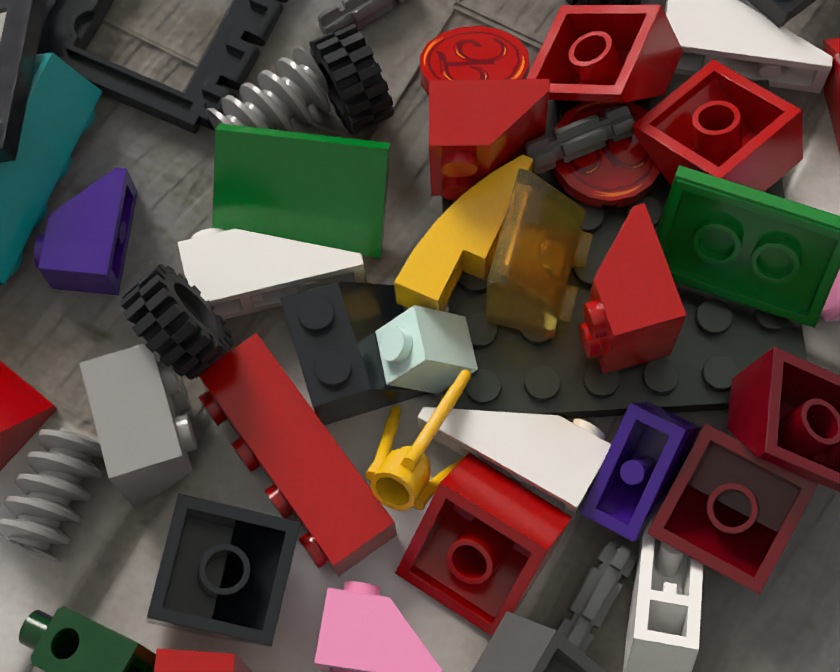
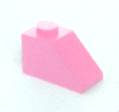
(368, 634)

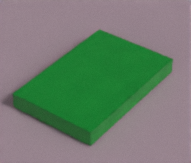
(301, 187)
(750, 246)

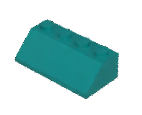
(55, 117)

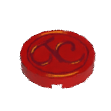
(473, 55)
(611, 174)

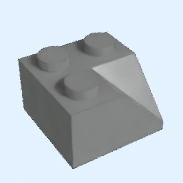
(140, 421)

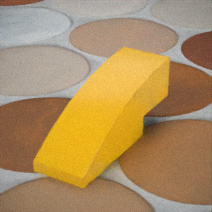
(459, 241)

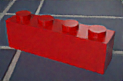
(296, 455)

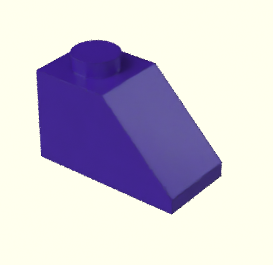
(89, 237)
(639, 469)

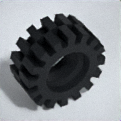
(352, 78)
(176, 322)

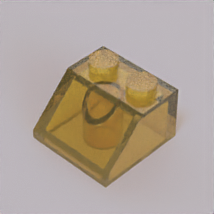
(536, 258)

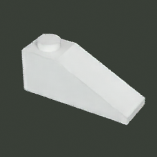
(745, 44)
(254, 270)
(535, 450)
(663, 609)

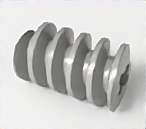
(278, 96)
(51, 491)

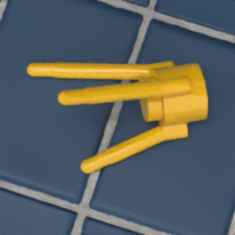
(403, 475)

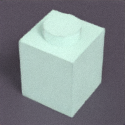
(425, 349)

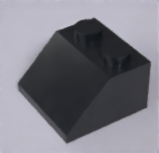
(339, 347)
(223, 571)

